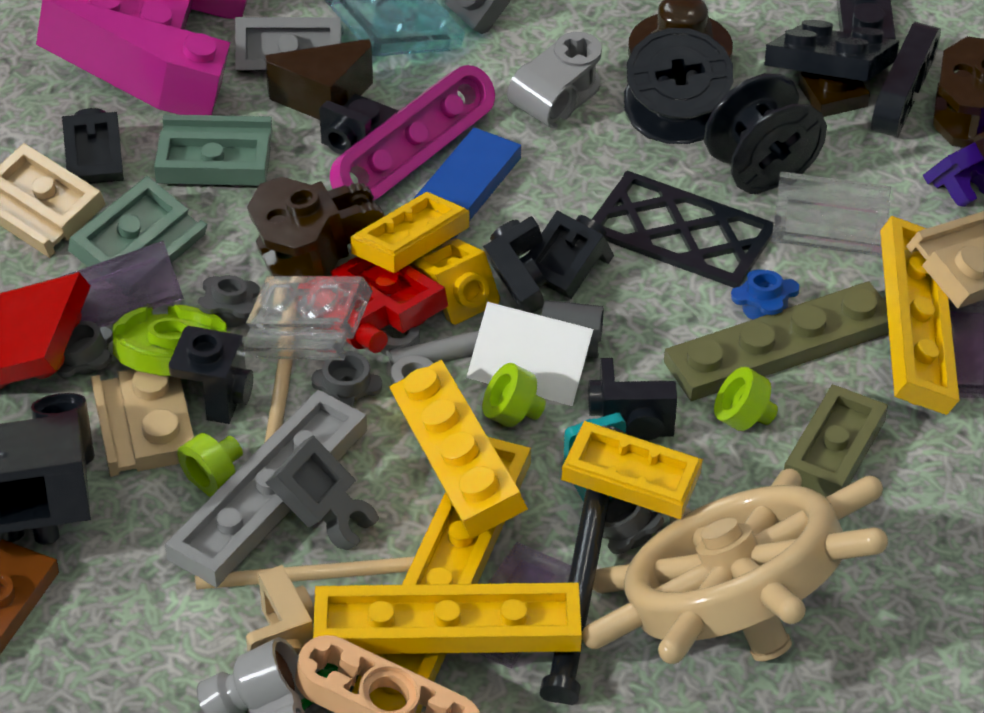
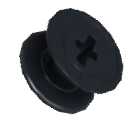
(676, 84)
(764, 132)

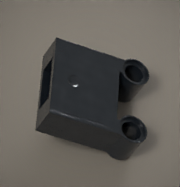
(45, 469)

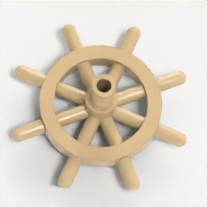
(737, 567)

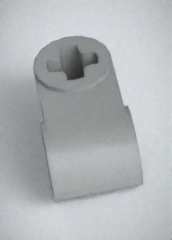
(558, 78)

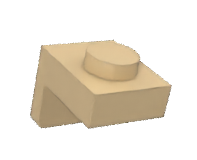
(286, 610)

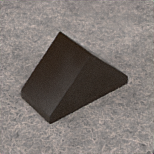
(319, 74)

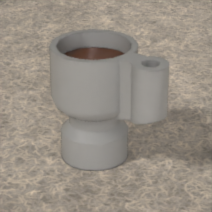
(259, 683)

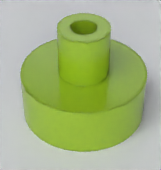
(512, 396)
(745, 400)
(209, 462)

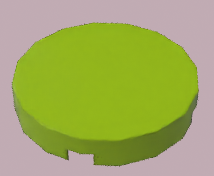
(149, 340)

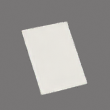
(536, 343)

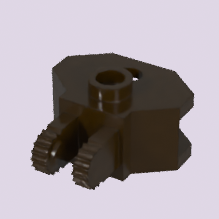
(962, 92)
(308, 224)

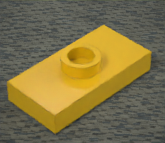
(410, 232)
(632, 469)

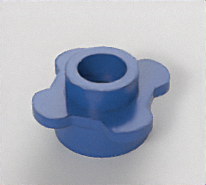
(764, 293)

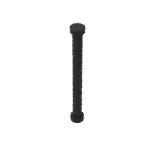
(562, 683)

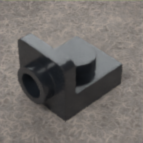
(348, 124)
(93, 145)
(570, 251)
(518, 275)

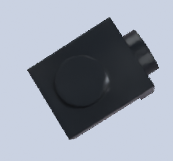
(219, 363)
(644, 405)

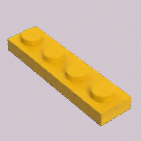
(917, 324)
(458, 449)
(452, 617)

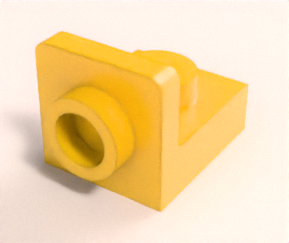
(464, 275)

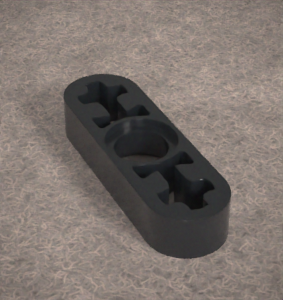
(905, 78)

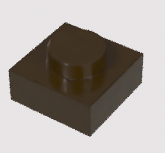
(833, 94)

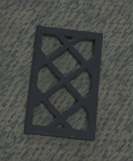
(695, 258)

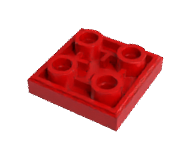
(38, 326)

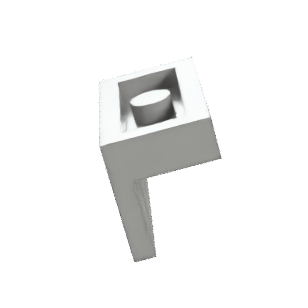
(273, 35)

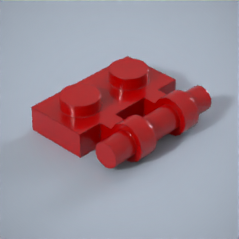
(397, 300)

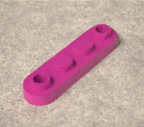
(416, 131)

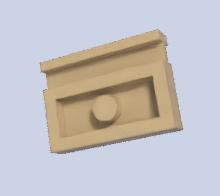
(44, 200)
(955, 257)
(141, 420)

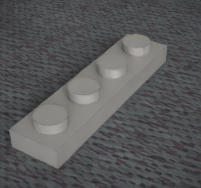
(245, 506)

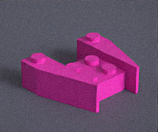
(143, 47)

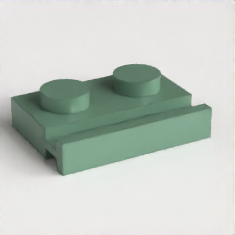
(213, 150)
(134, 221)

